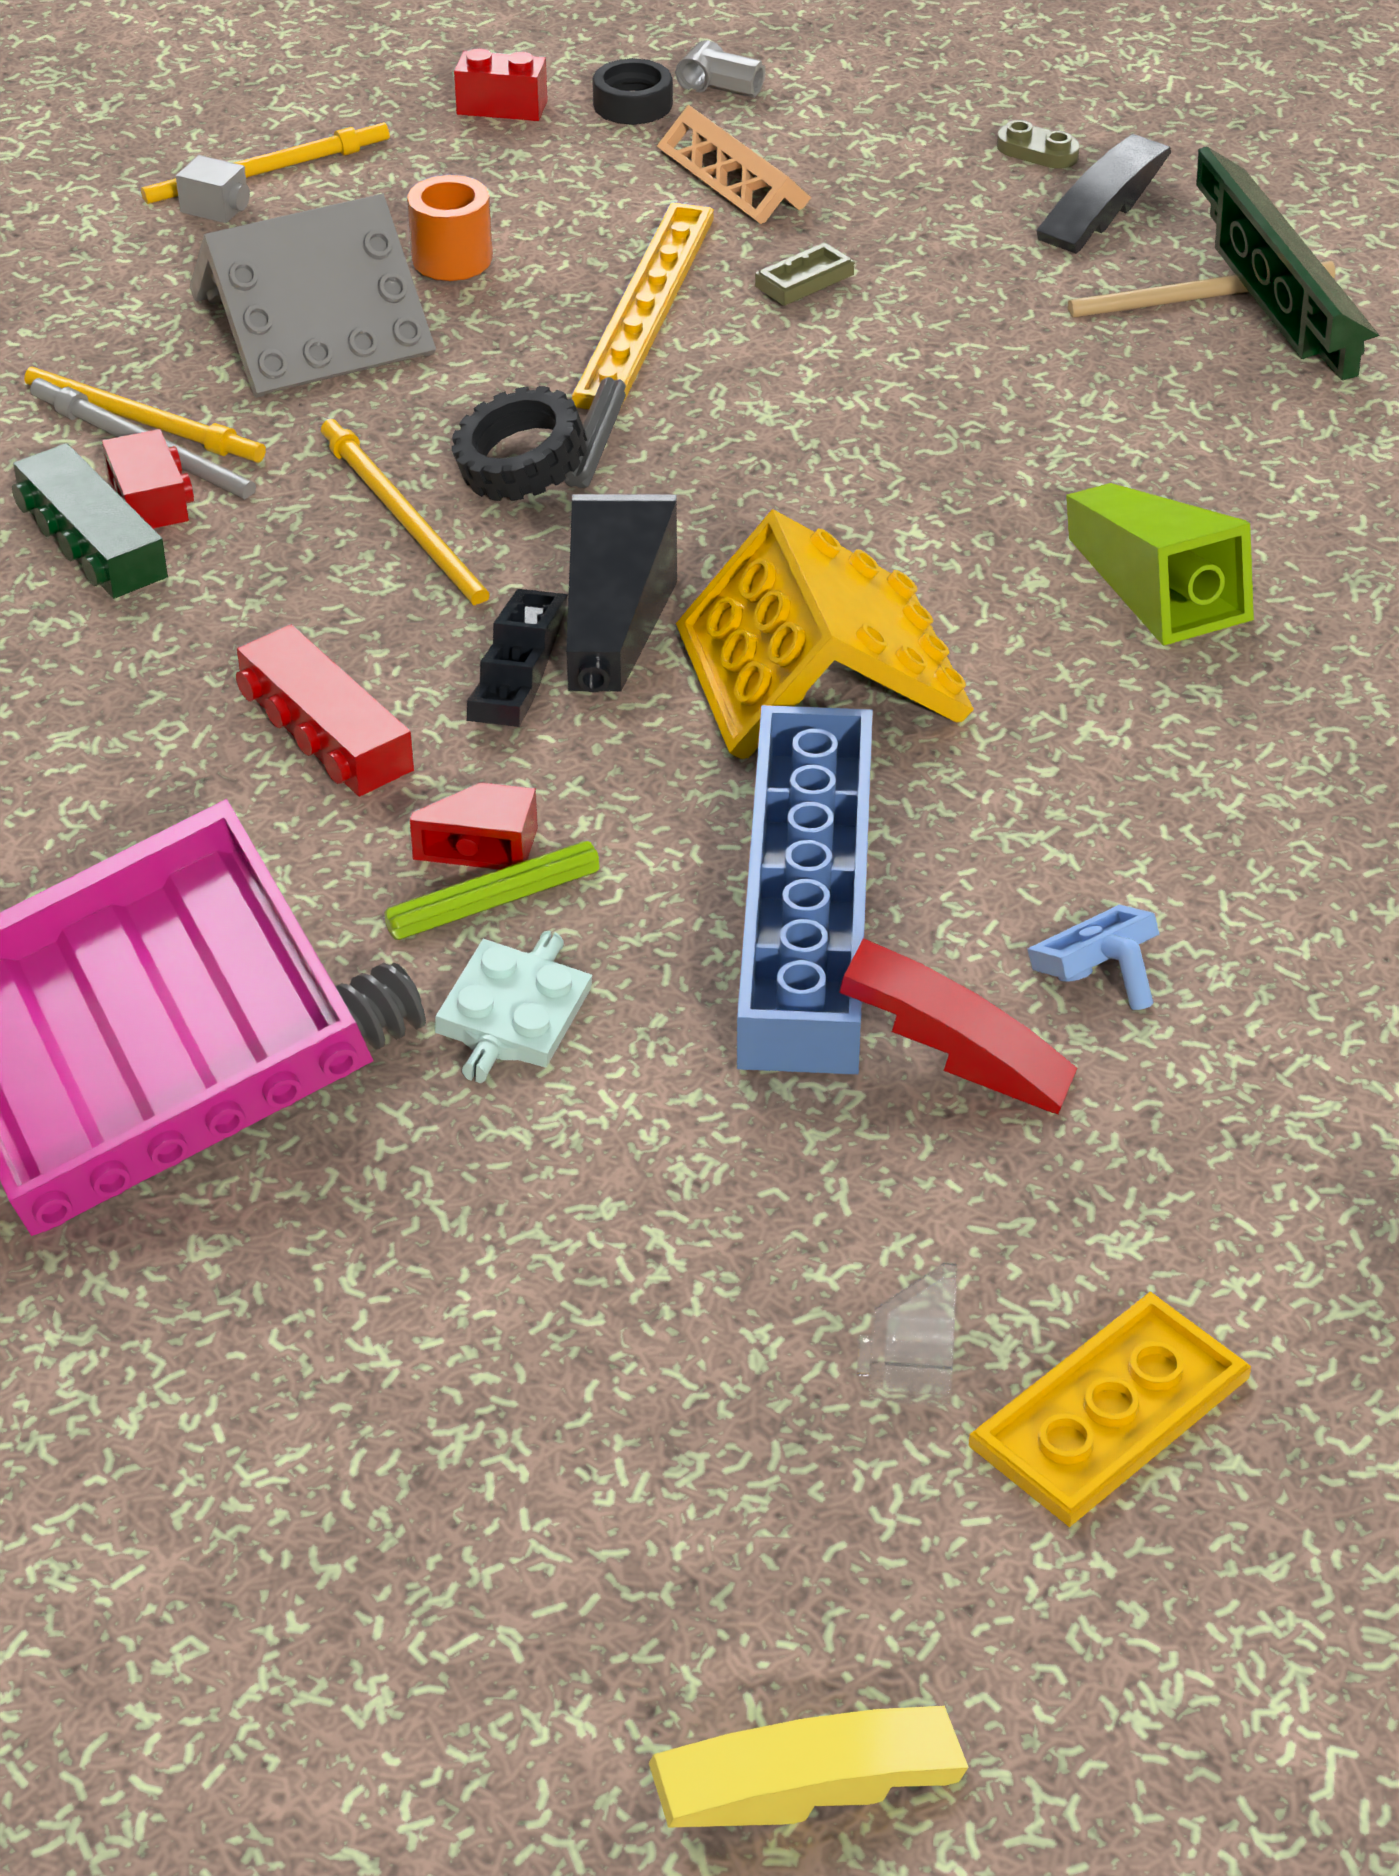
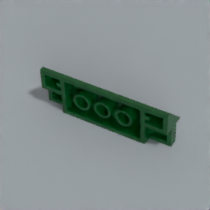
(1281, 268)

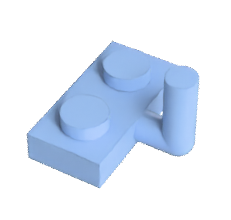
(1103, 937)

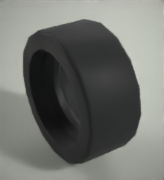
(615, 96)

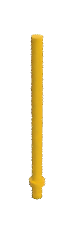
(347, 446)

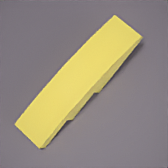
(791, 1766)

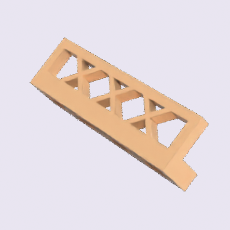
(730, 156)

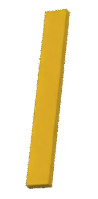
(646, 300)

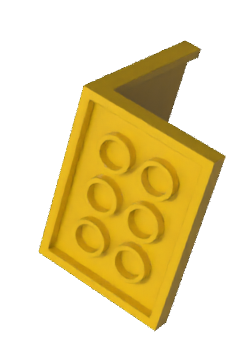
(794, 607)

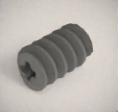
(383, 1002)

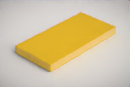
(1109, 1408)

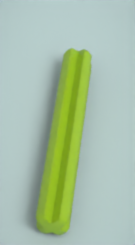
(491, 890)

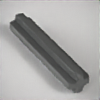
(598, 428)

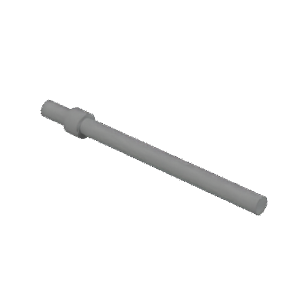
(76, 404)

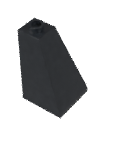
(617, 583)

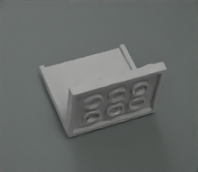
(314, 294)

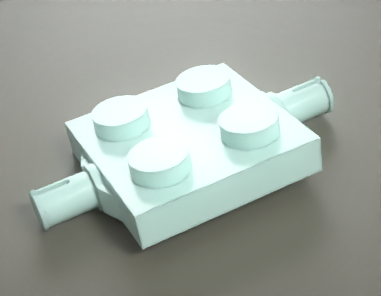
(512, 1004)

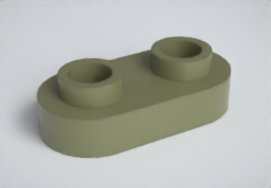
(1038, 145)

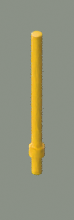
(344, 141)
(216, 437)

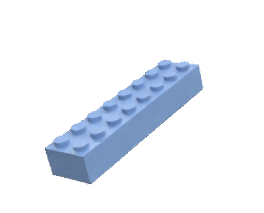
(805, 891)

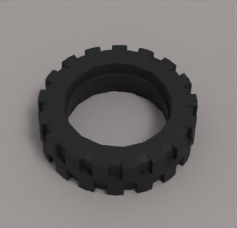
(526, 472)

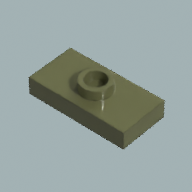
(804, 273)

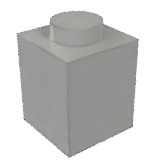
(212, 189)

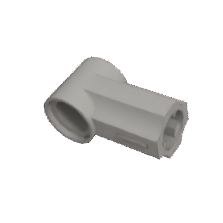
(713, 68)

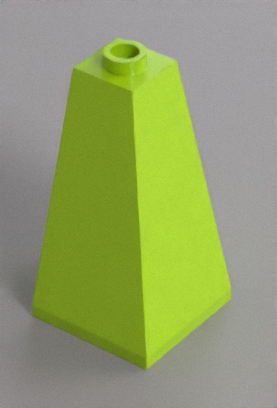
(1166, 559)

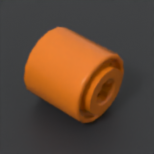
(450, 227)

